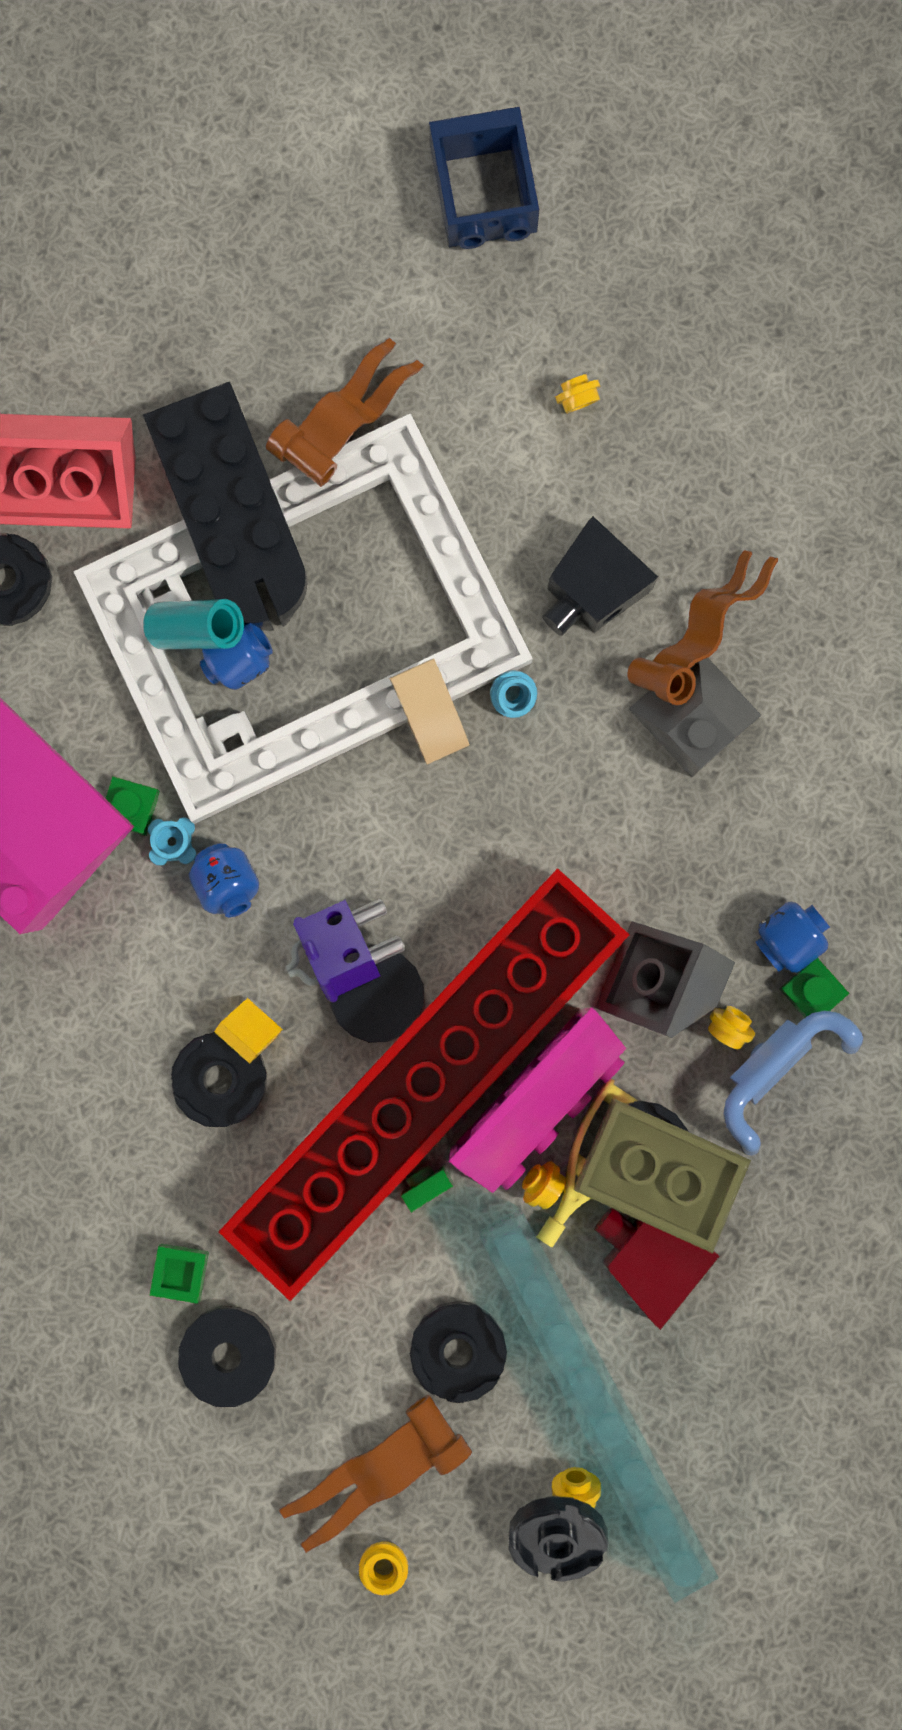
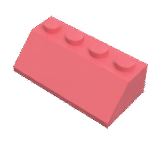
(66, 471)

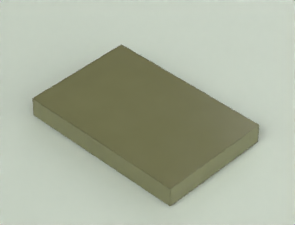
(662, 1175)

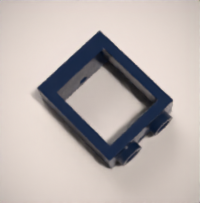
(478, 136)

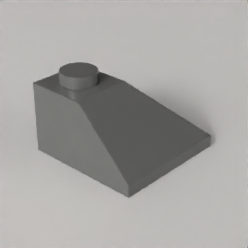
(703, 724)
(663, 980)

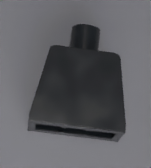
(596, 580)

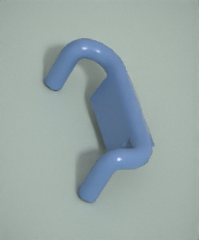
(773, 1060)

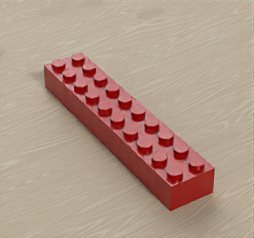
(423, 1084)

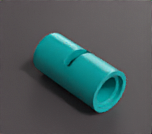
(193, 624)

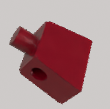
(652, 1264)

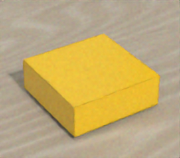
(248, 1030)

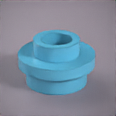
(525, 700)

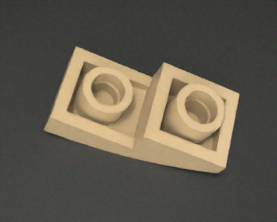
(429, 711)

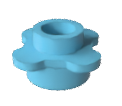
(160, 834)

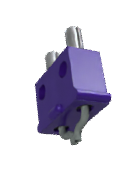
(338, 948)

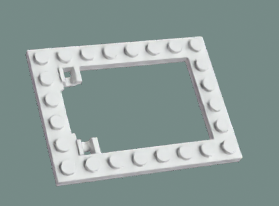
(193, 753)

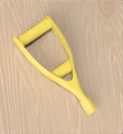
(571, 1199)

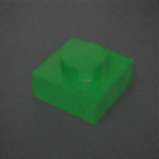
(134, 802)
(814, 989)
(425, 1186)
(179, 1273)

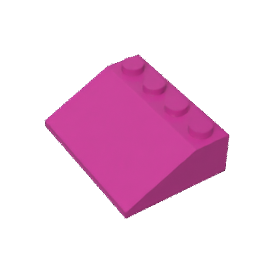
(50, 827)
(537, 1100)

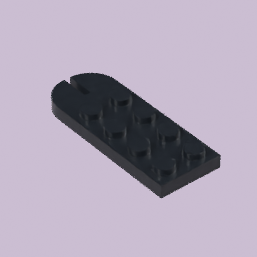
(229, 503)

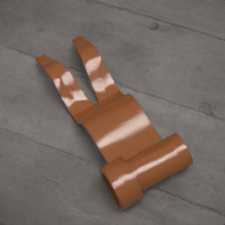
(338, 417)
(670, 670)
(385, 1469)

